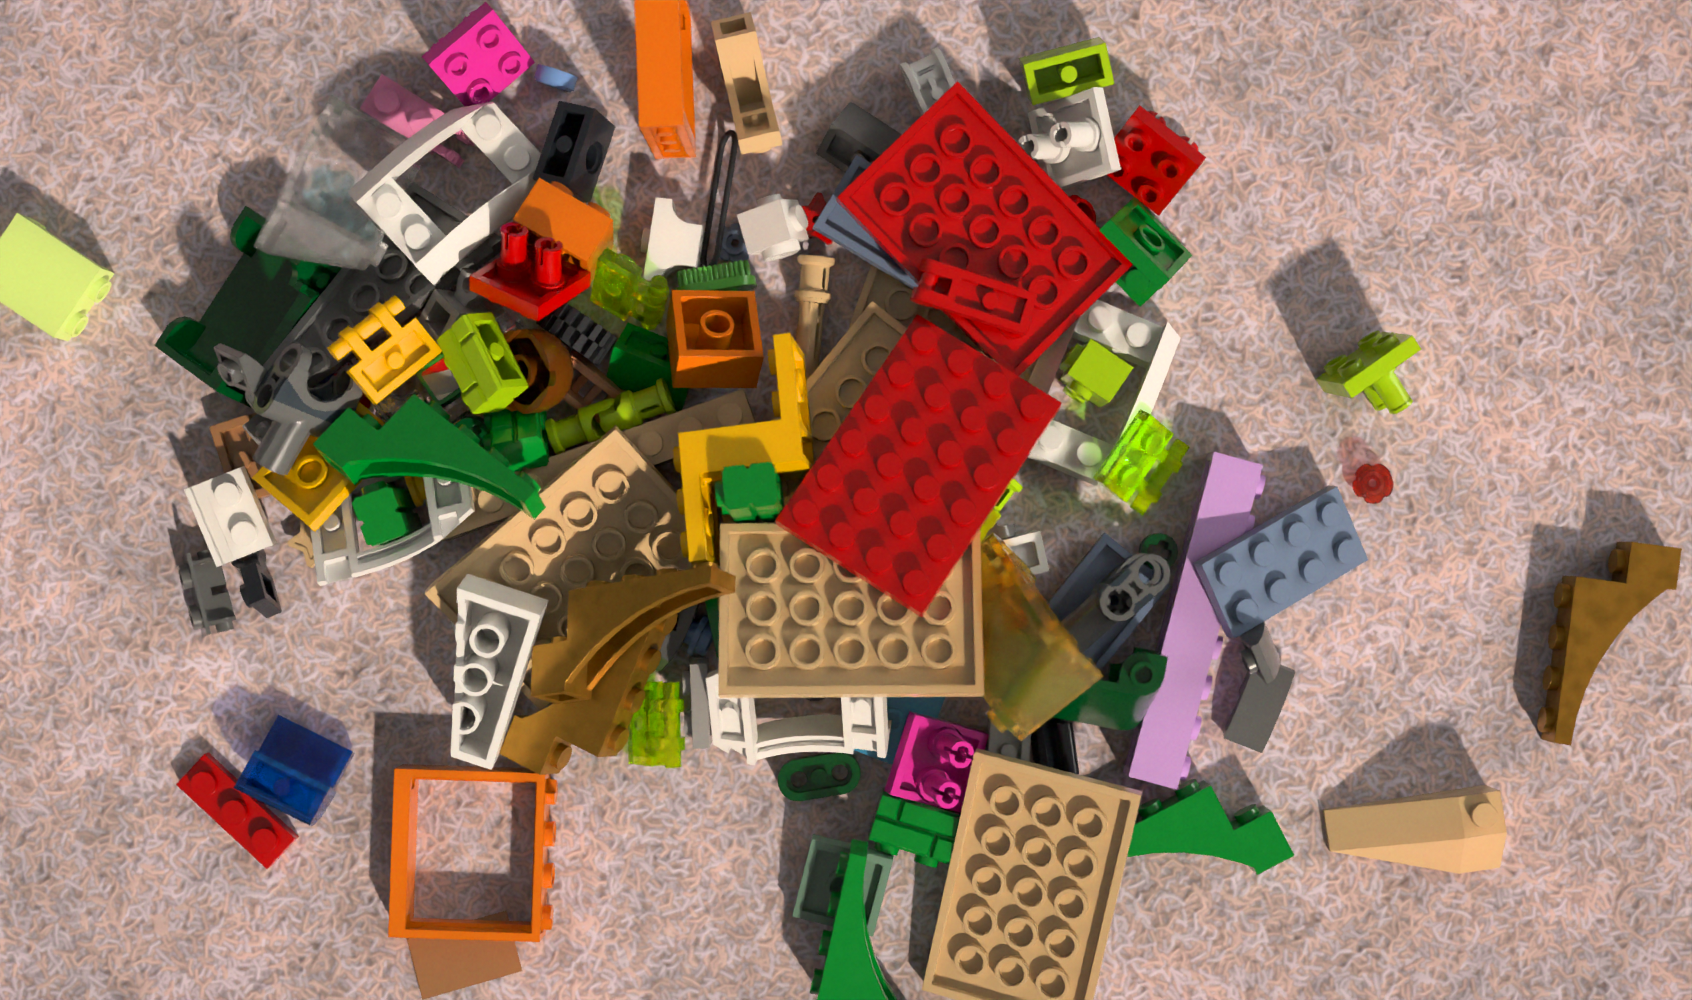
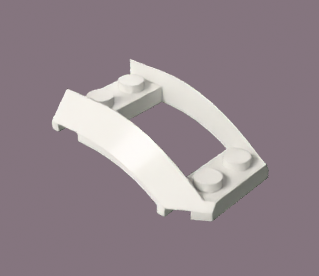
(408, 224)
(1127, 338)
(337, 543)
(734, 726)

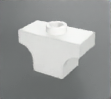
(670, 242)

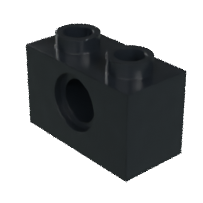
(575, 149)

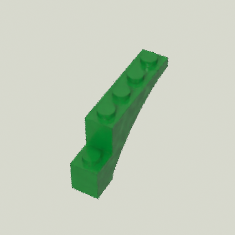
(423, 444)
(1198, 825)
(850, 961)

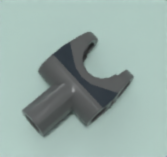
(296, 408)
(1097, 616)

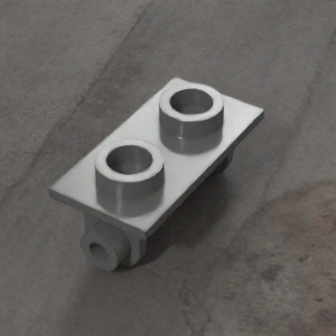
(207, 608)

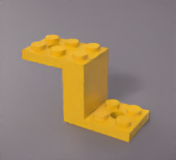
(706, 452)

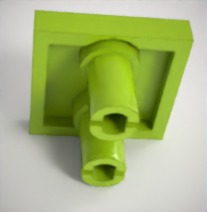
(1372, 371)

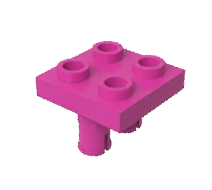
(478, 57)
(934, 761)

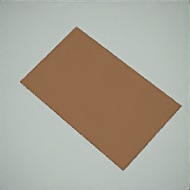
(457, 964)

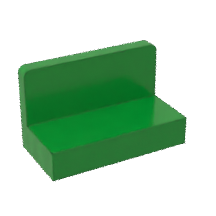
(640, 360)

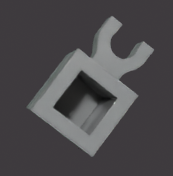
(448, 306)

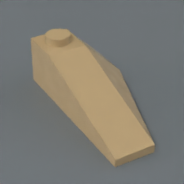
(1435, 830)

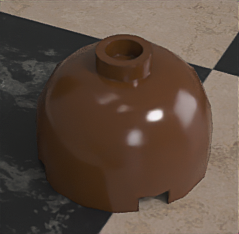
(545, 367)

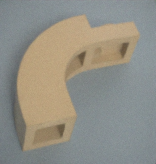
(746, 83)

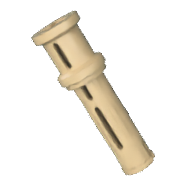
(812, 299)

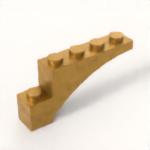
(610, 619)
(1589, 621)
(595, 724)

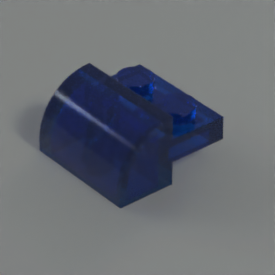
(295, 771)

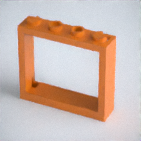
(665, 77)
(403, 857)

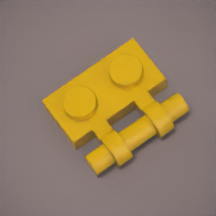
(393, 360)

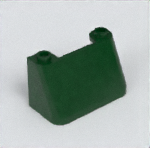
(251, 310)
(1124, 695)

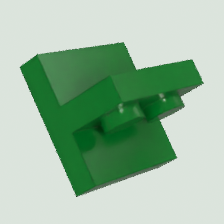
(1148, 247)

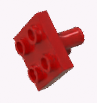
(1153, 160)
(529, 277)

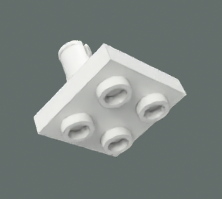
(1073, 139)

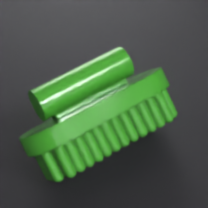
(719, 277)

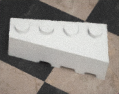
(492, 656)

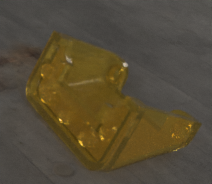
(1027, 653)

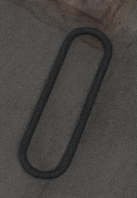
(727, 190)

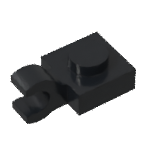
(258, 584)

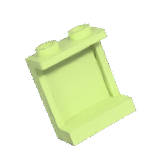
(48, 279)

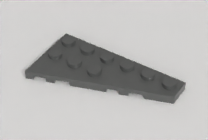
(356, 291)

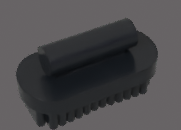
(1055, 745)

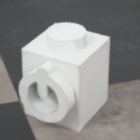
(774, 227)

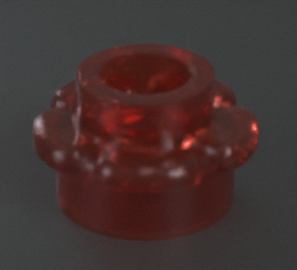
(1383, 486)

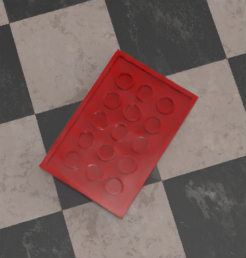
(979, 202)
(918, 465)

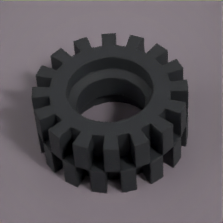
(578, 332)

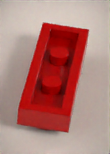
(237, 813)

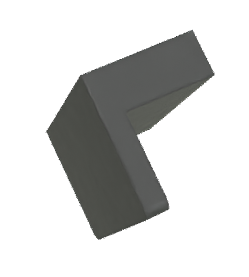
(855, 134)

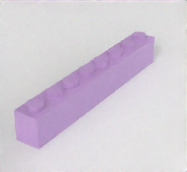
(1190, 623)

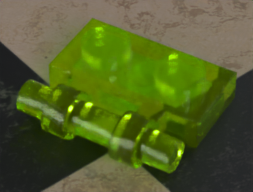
(625, 293)
(1134, 456)
(656, 727)

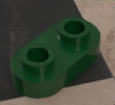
(819, 776)

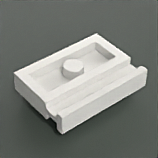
(230, 516)

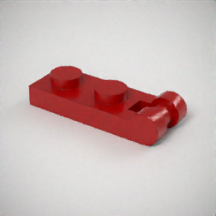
(975, 297)

